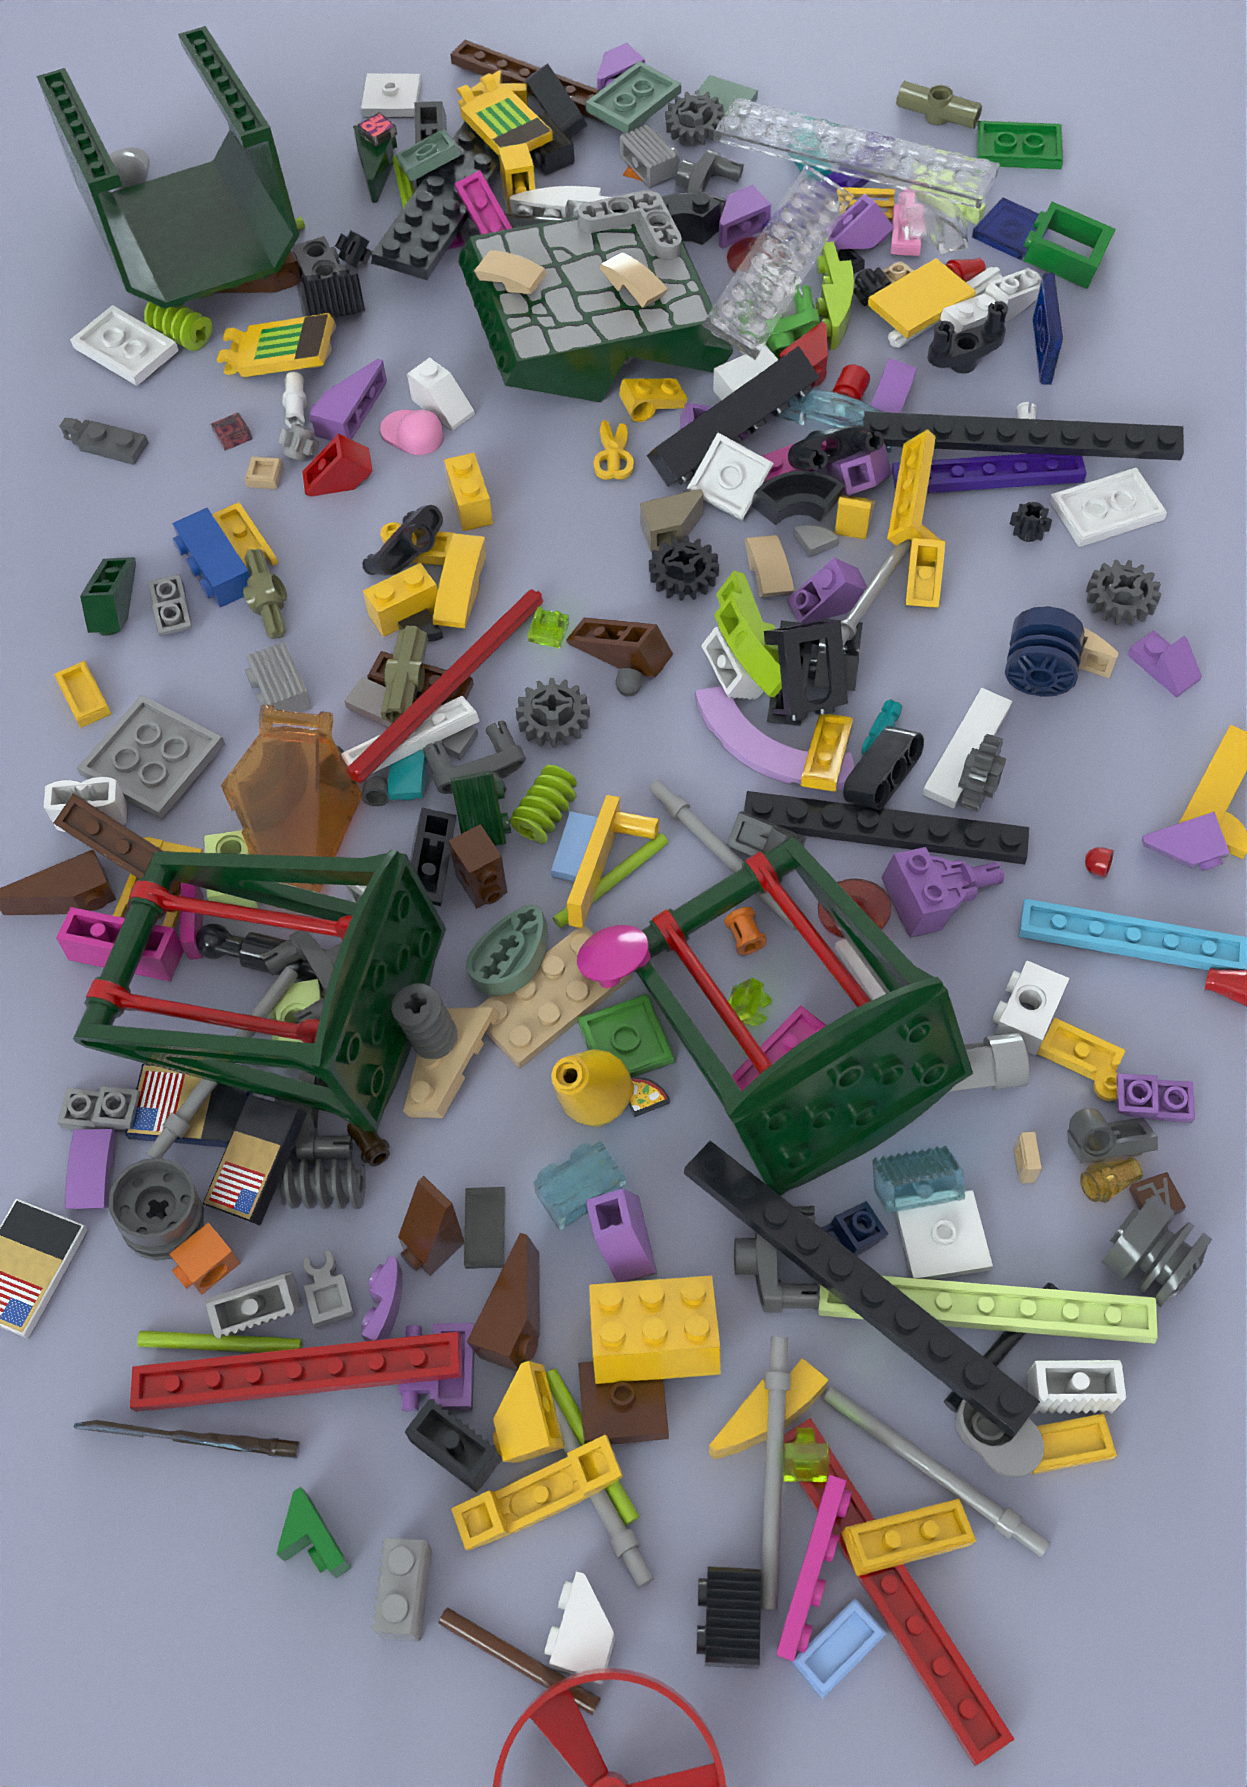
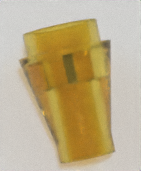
(1108, 1179)

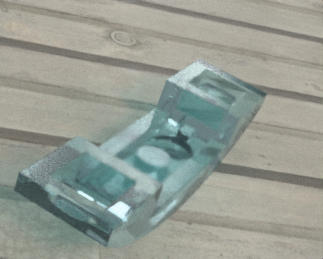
(827, 408)

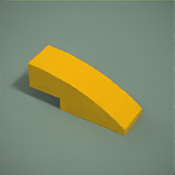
(459, 580)
(750, 1421)

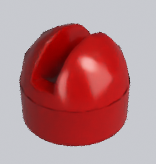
(1099, 861)

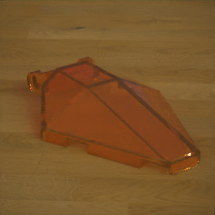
(293, 788)

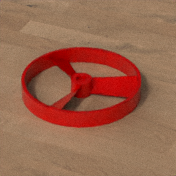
(564, 1726)

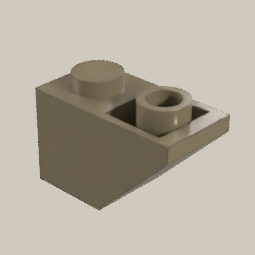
(670, 517)

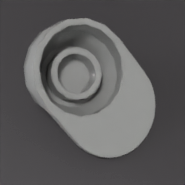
(131, 166)
(1000, 1452)

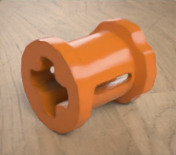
(745, 930)

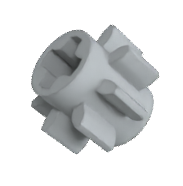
(298, 442)

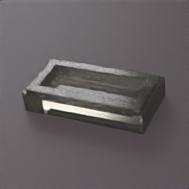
(485, 1227)

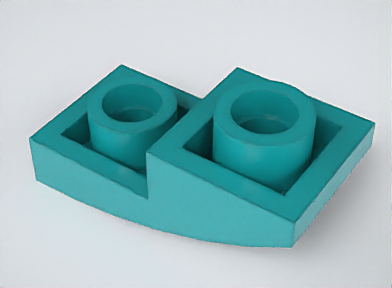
(408, 777)

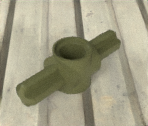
(265, 593)

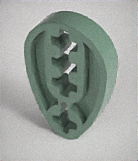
(509, 952)

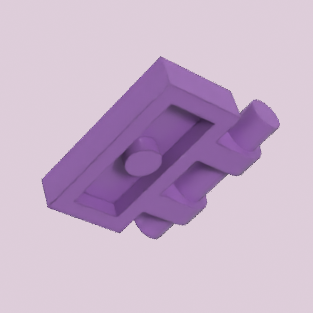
(450, 1393)

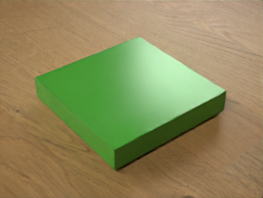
(630, 1033)

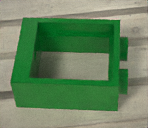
(1063, 261)

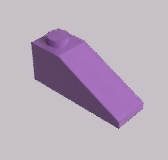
(348, 402)

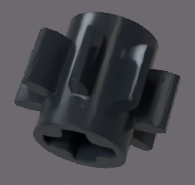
(353, 248)
(869, 282)
(1030, 521)

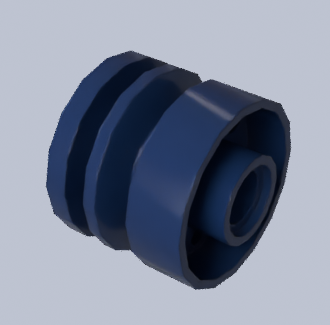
(1044, 651)

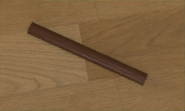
(514, 1657)

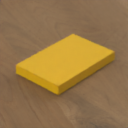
(920, 297)

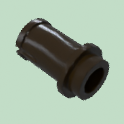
(373, 1148)

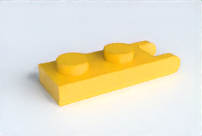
(242, 532)

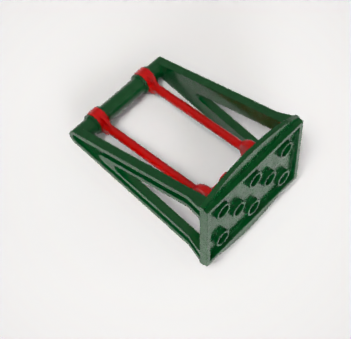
(357, 1041)
(849, 1079)

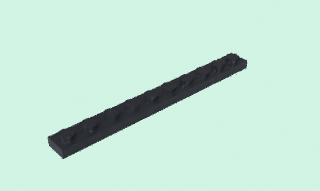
(1032, 435)
(863, 1289)

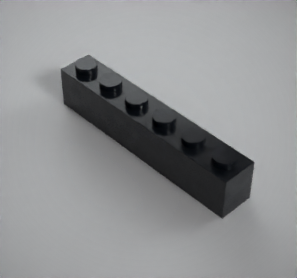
(734, 415)

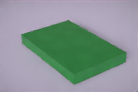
(1020, 144)

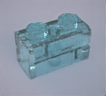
(584, 1176)

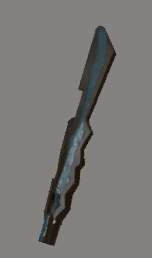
(273, 1447)

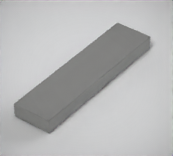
(368, 699)

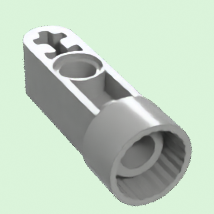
(997, 1063)

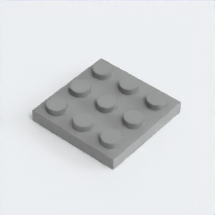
(152, 755)

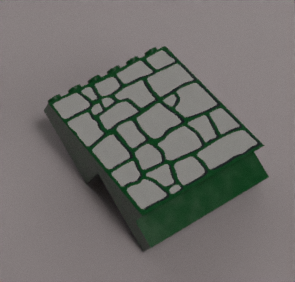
(576, 324)

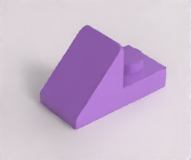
(1167, 663)

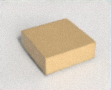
(264, 472)
(1027, 1157)

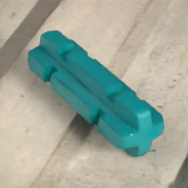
(890, 713)

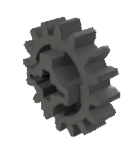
(693, 117)
(1123, 592)
(553, 712)
(982, 772)

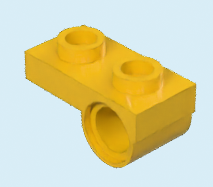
(644, 396)

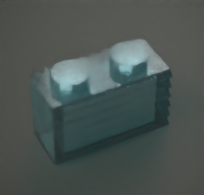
(918, 1179)

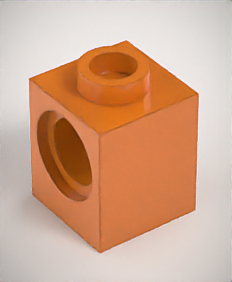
(203, 1259)

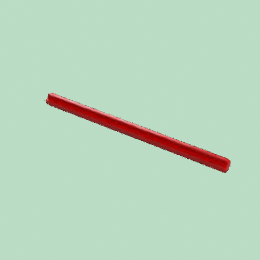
(443, 687)

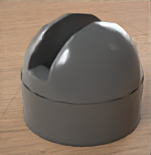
(629, 681)
(375, 791)

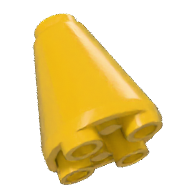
(592, 1086)

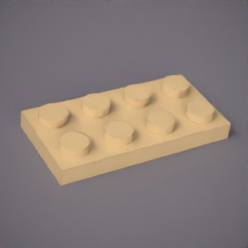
(548, 1003)

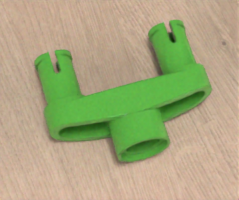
(794, 326)

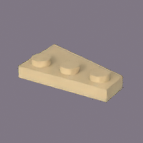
(438, 1080)

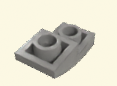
(170, 605)
(98, 1109)

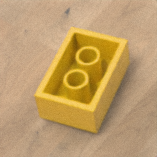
(654, 1329)

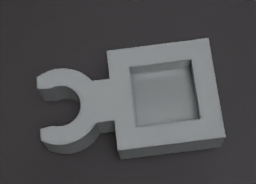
(329, 1295)

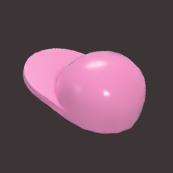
(413, 431)

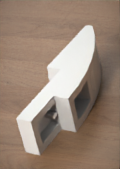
(554, 201)
(1015, 290)

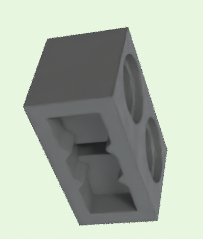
(317, 258)

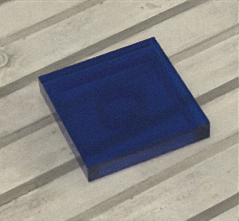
(1007, 228)

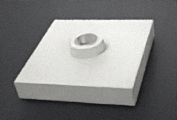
(390, 94)
(730, 476)
(944, 1239)

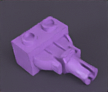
(933, 888)

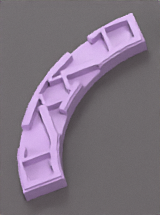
(752, 745)

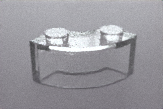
(933, 219)

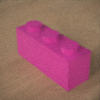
(90, 937)

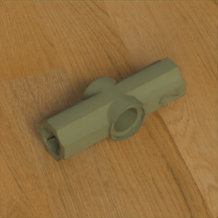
(939, 104)
(404, 672)

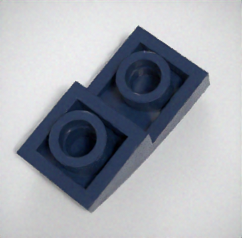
(857, 1228)

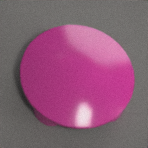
(613, 954)

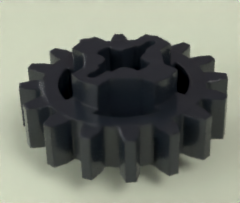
(683, 568)

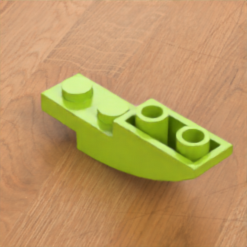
(835, 293)
(744, 633)

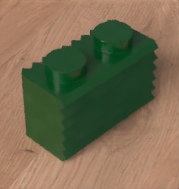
(478, 803)

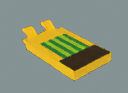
(502, 117)
(277, 346)

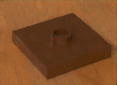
(622, 1409)

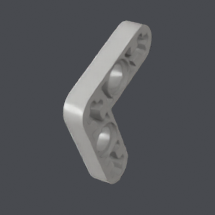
(648, 209)

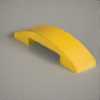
(537, 1495)

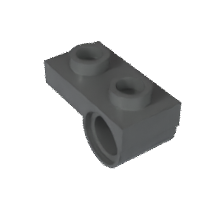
(755, 835)
(1109, 1139)

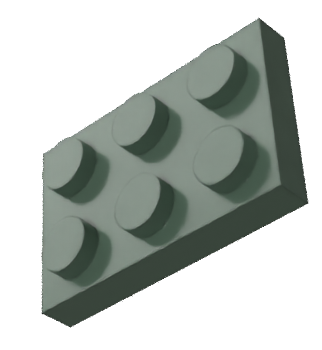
(633, 97)

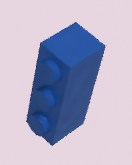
(211, 557)

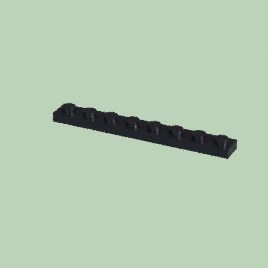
(892, 827)

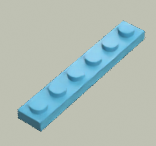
(1132, 936)

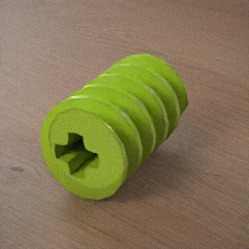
(180, 324)
(544, 804)

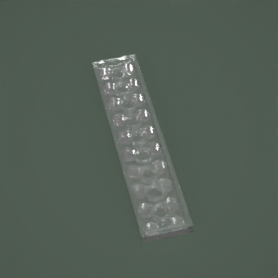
(857, 152)
(778, 262)

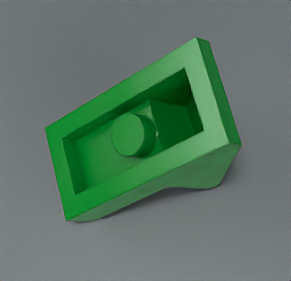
(306, 1526)

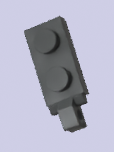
(104, 439)

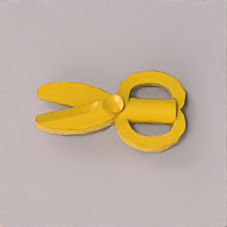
(613, 453)

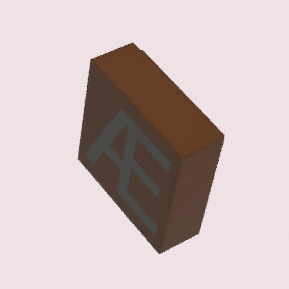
(1161, 1188)

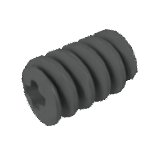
(425, 1020)
(323, 1185)

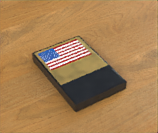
(254, 1159)

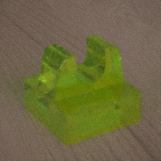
(548, 627)
(746, 999)
(805, 1459)

